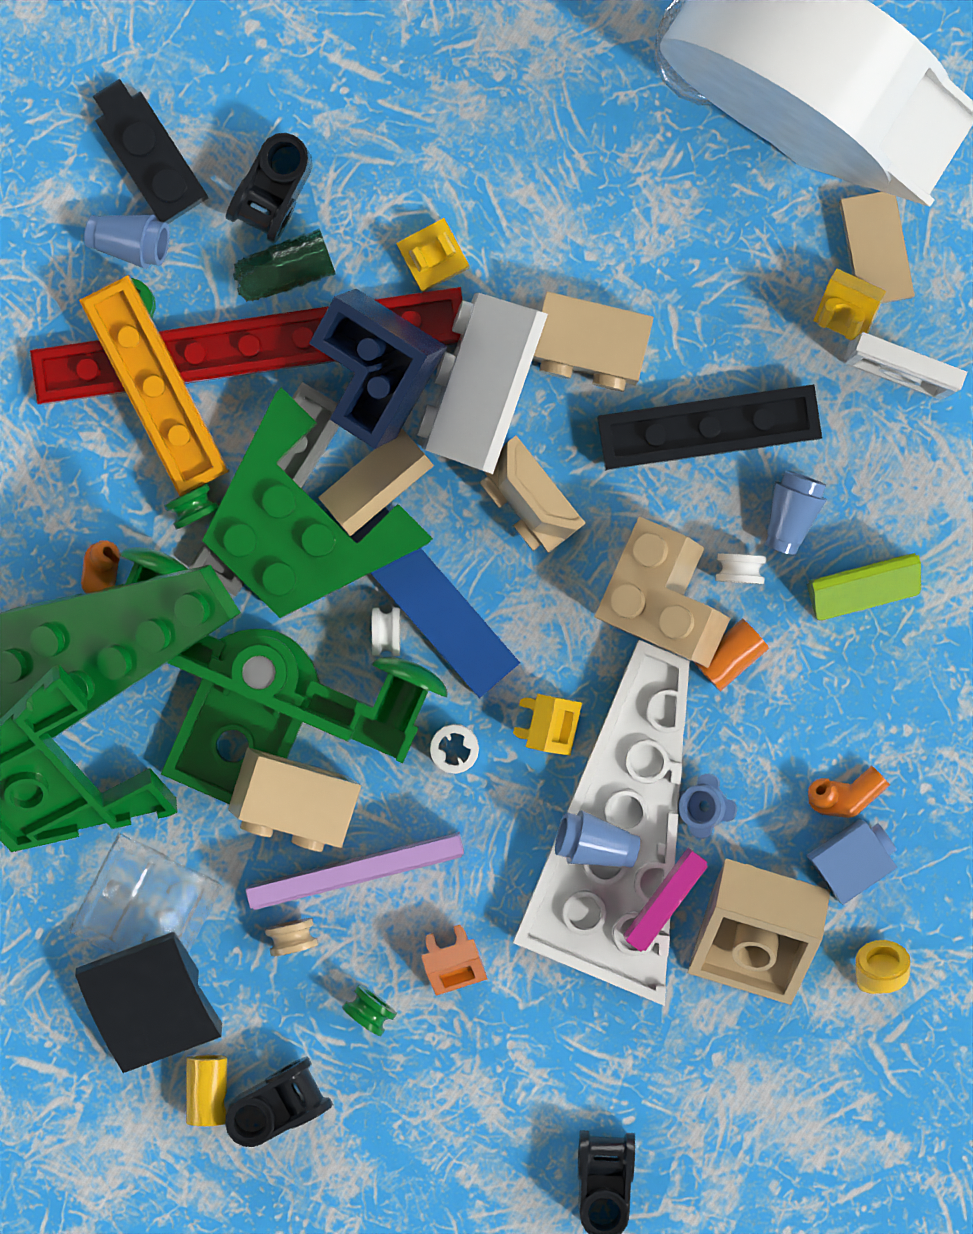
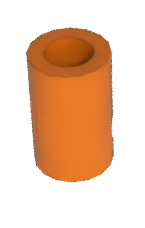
(735, 653)

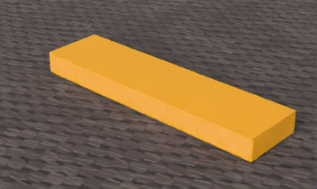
(154, 385)

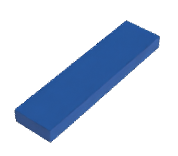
(444, 616)

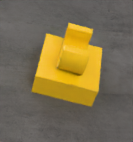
(433, 255)
(849, 305)
(551, 725)

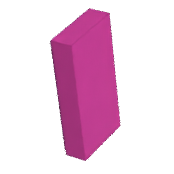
(665, 900)

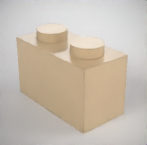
(592, 341)
(294, 800)

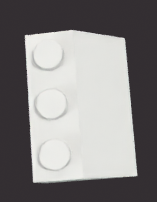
(481, 381)

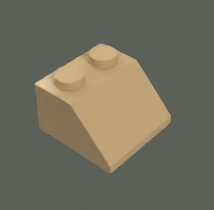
(759, 931)

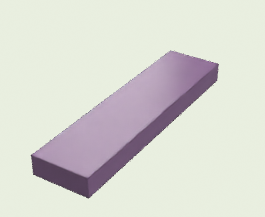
(355, 871)

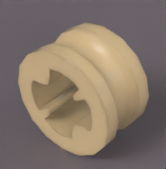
(291, 937)

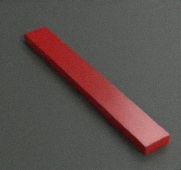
(228, 347)

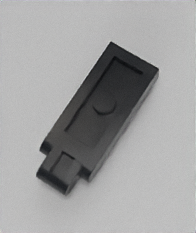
(148, 153)

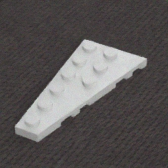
(634, 784)

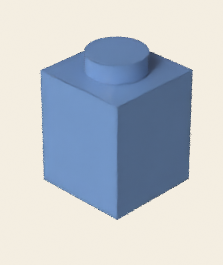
(854, 859)

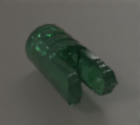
(284, 267)

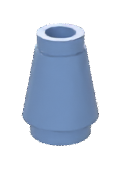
(131, 238)
(793, 511)
(595, 842)

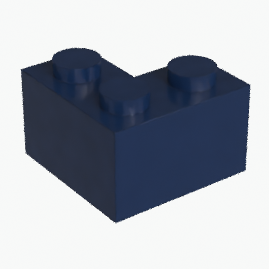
(388, 360)

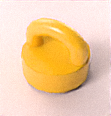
(882, 967)

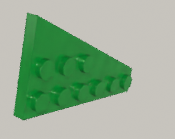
(109, 635)

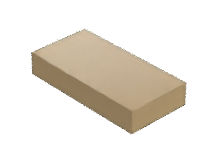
(877, 244)
(375, 482)

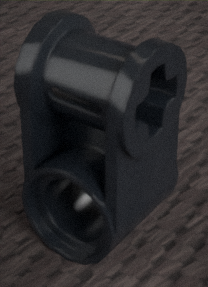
(270, 189)
(279, 1103)
(605, 1178)

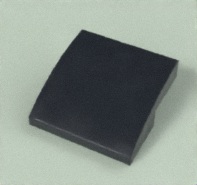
(148, 1002)

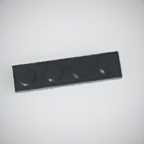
(709, 427)

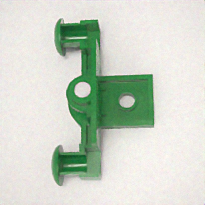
(267, 690)

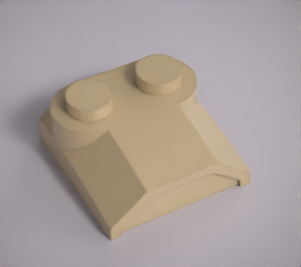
(525, 486)

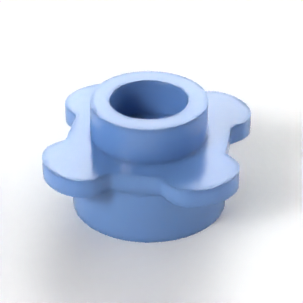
(720, 808)

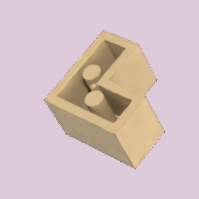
(649, 595)

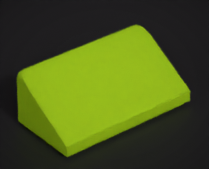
(865, 586)

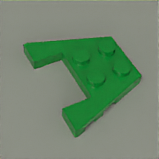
(282, 537)
(44, 791)

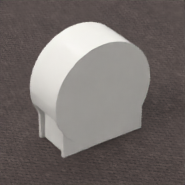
(827, 87)

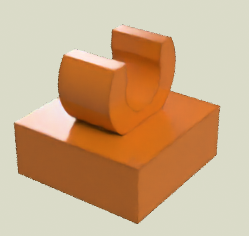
(453, 965)

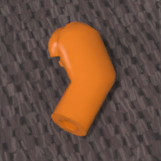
(100, 566)
(846, 799)

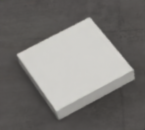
(904, 366)

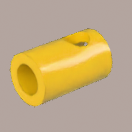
(206, 1090)

